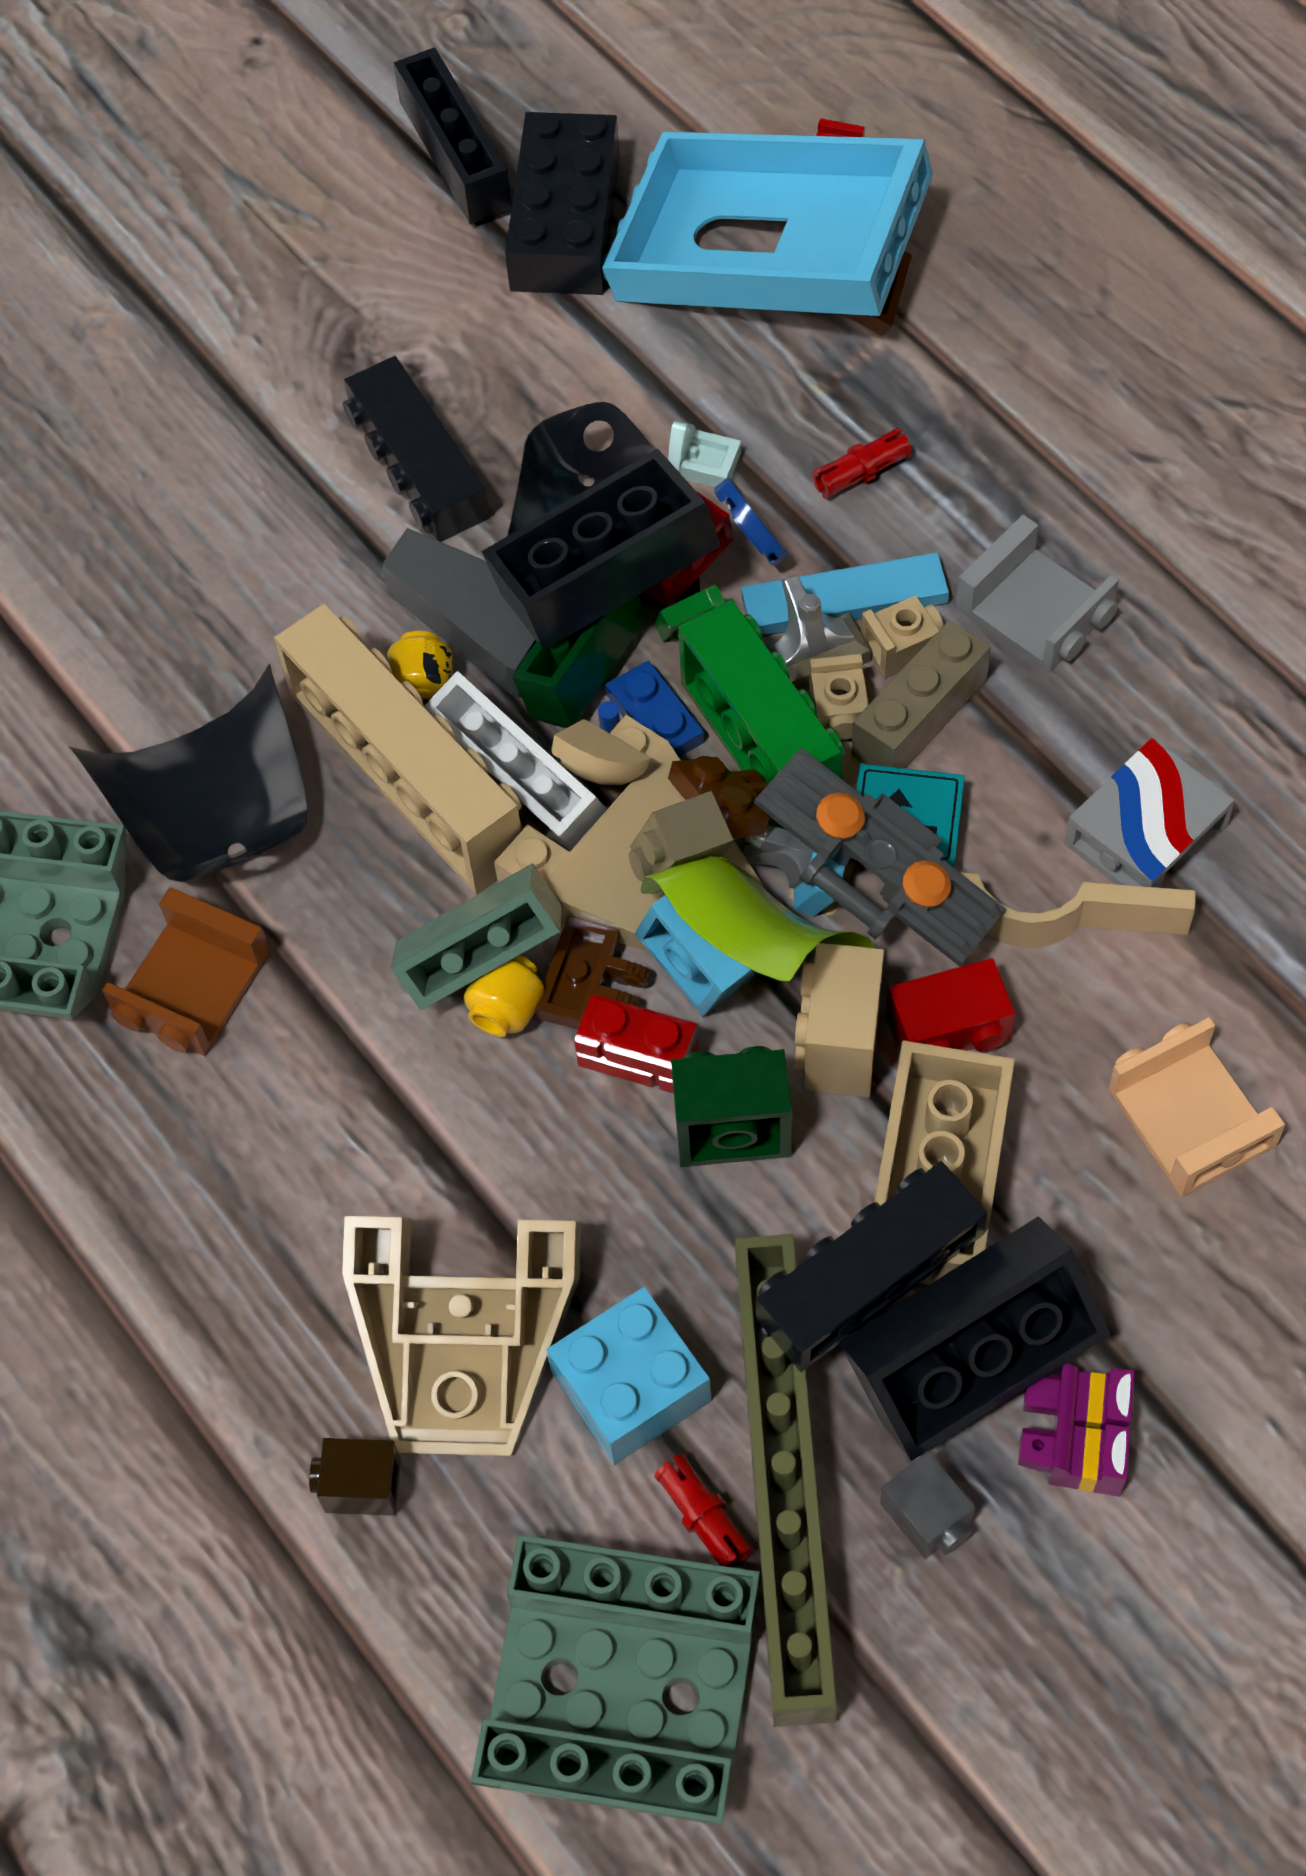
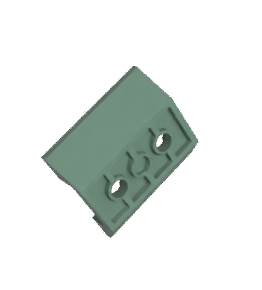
(52, 879)
(630, 1634)

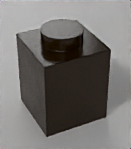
(356, 1476)

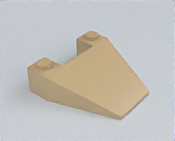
(596, 875)
(457, 1353)

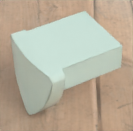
(702, 455)

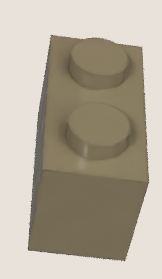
(680, 835)

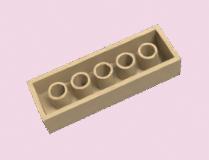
(400, 744)

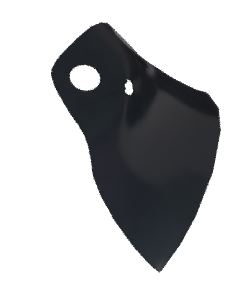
(558, 455)
(209, 788)

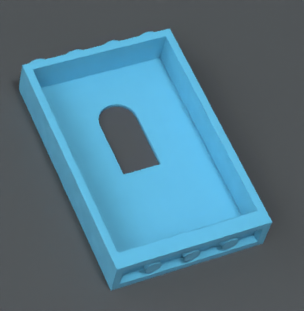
(844, 209)

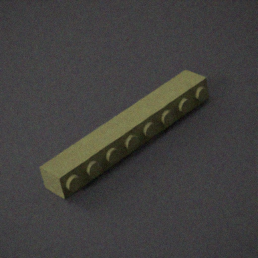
(785, 1503)

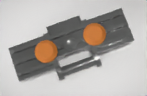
(888, 842)

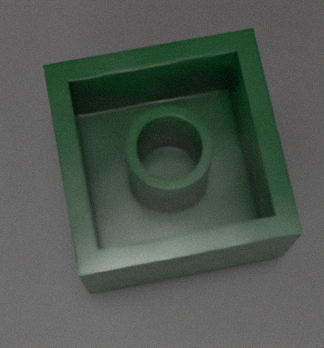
(732, 1106)

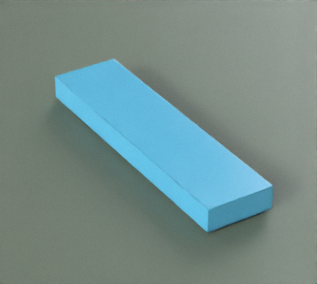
(852, 590)

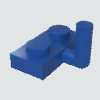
(653, 704)

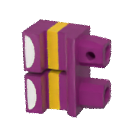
(1088, 1432)

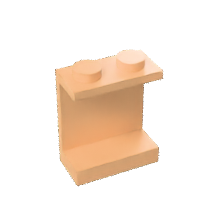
(1191, 1108)

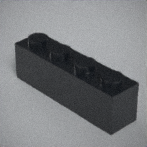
(453, 135)
(416, 449)
(869, 1264)

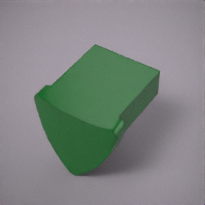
(685, 610)

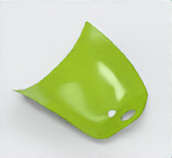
(742, 917)

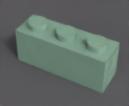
(476, 937)

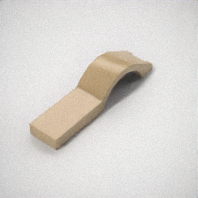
(1097, 907)

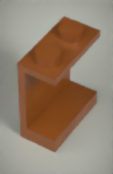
(190, 975)

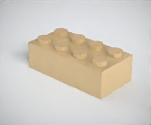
(951, 1111)

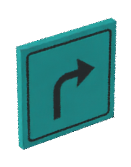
(925, 795)

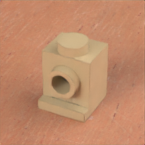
(899, 633)
(838, 692)

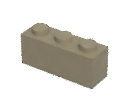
(921, 698)

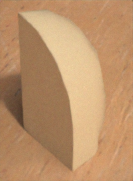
(598, 755)

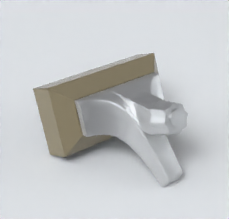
(814, 634)

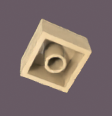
(839, 1019)

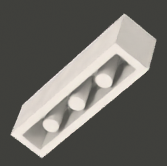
(517, 760)

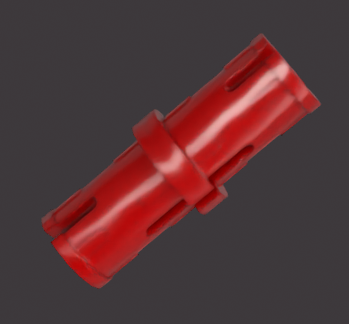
(861, 463)
(703, 1512)

